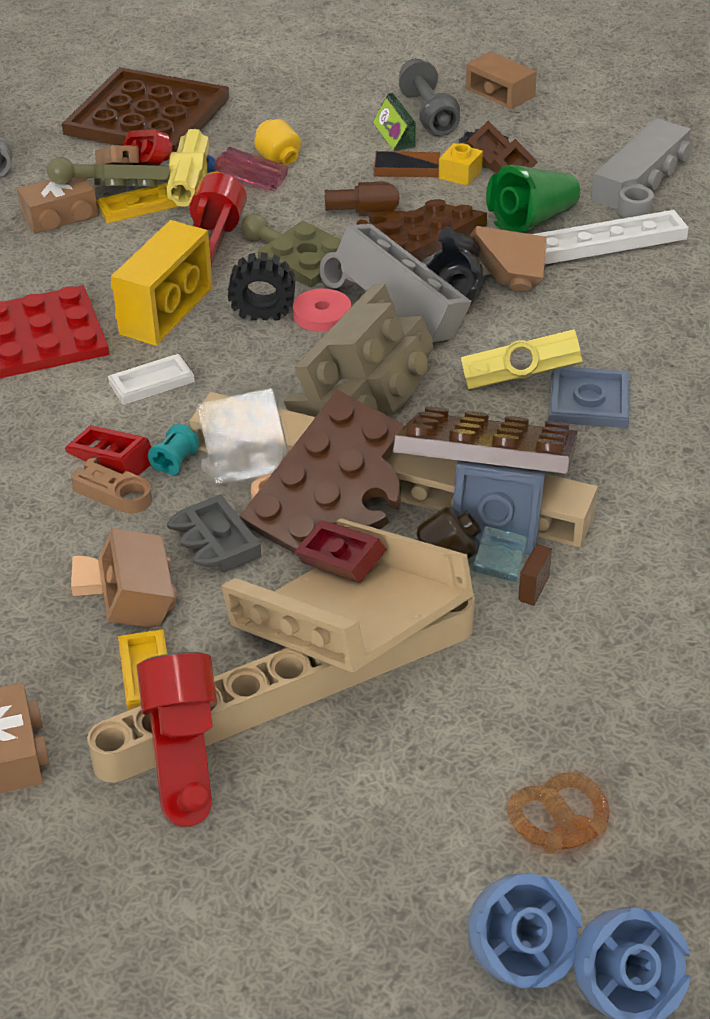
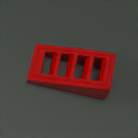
(125, 453)

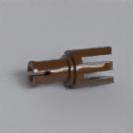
(364, 199)

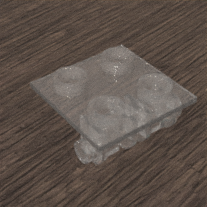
(242, 436)

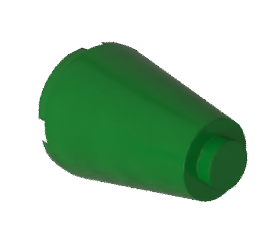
(529, 196)

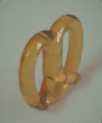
(561, 812)

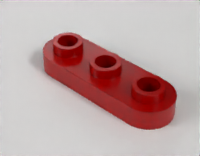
(153, 146)

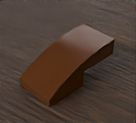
(498, 150)

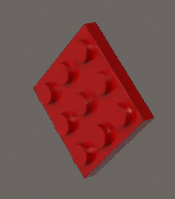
(48, 331)

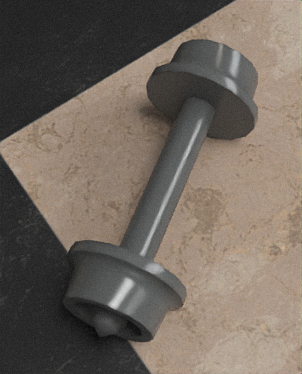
(439, 111)

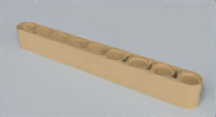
(262, 692)

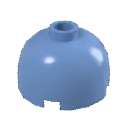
(524, 930)
(632, 964)

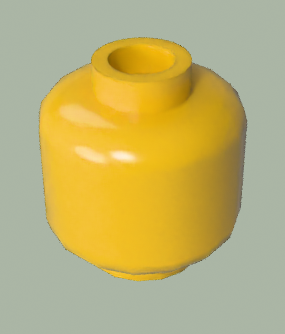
(277, 141)

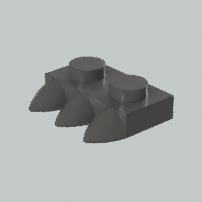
(217, 533)

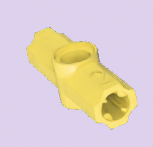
(187, 167)
(547, 353)

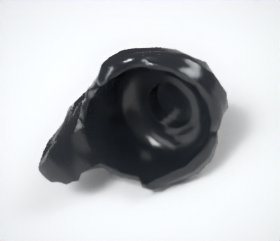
(459, 263)

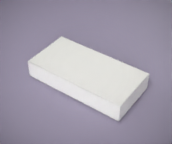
(150, 379)

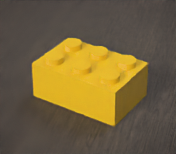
(162, 282)

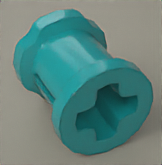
(173, 450)

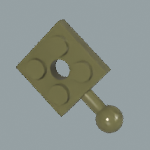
(62, 171)
(299, 246)

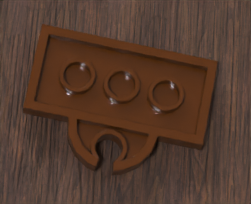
(419, 229)
(329, 475)

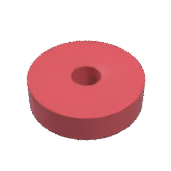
(320, 309)

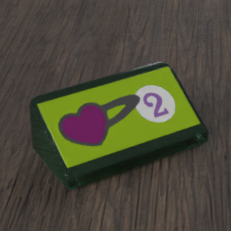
(395, 124)

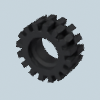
(265, 271)

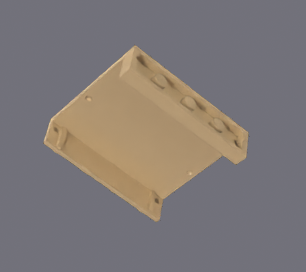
(352, 620)

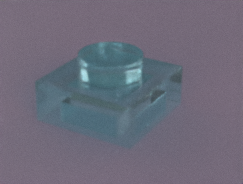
(500, 554)

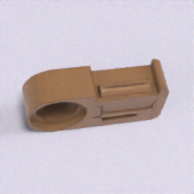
(117, 155)
(110, 486)

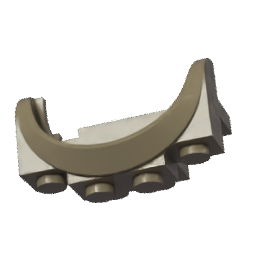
(373, 349)

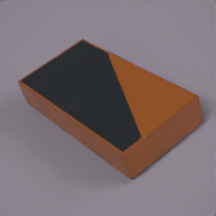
(406, 164)

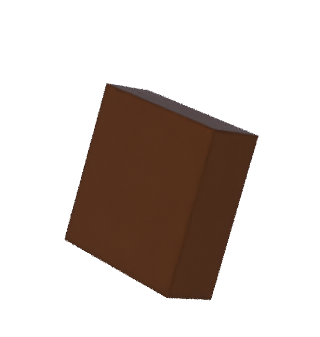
(534, 574)

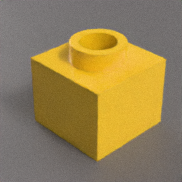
(460, 164)

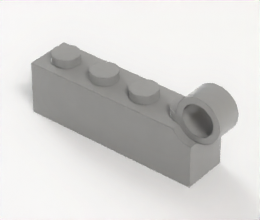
(639, 167)
(374, 258)

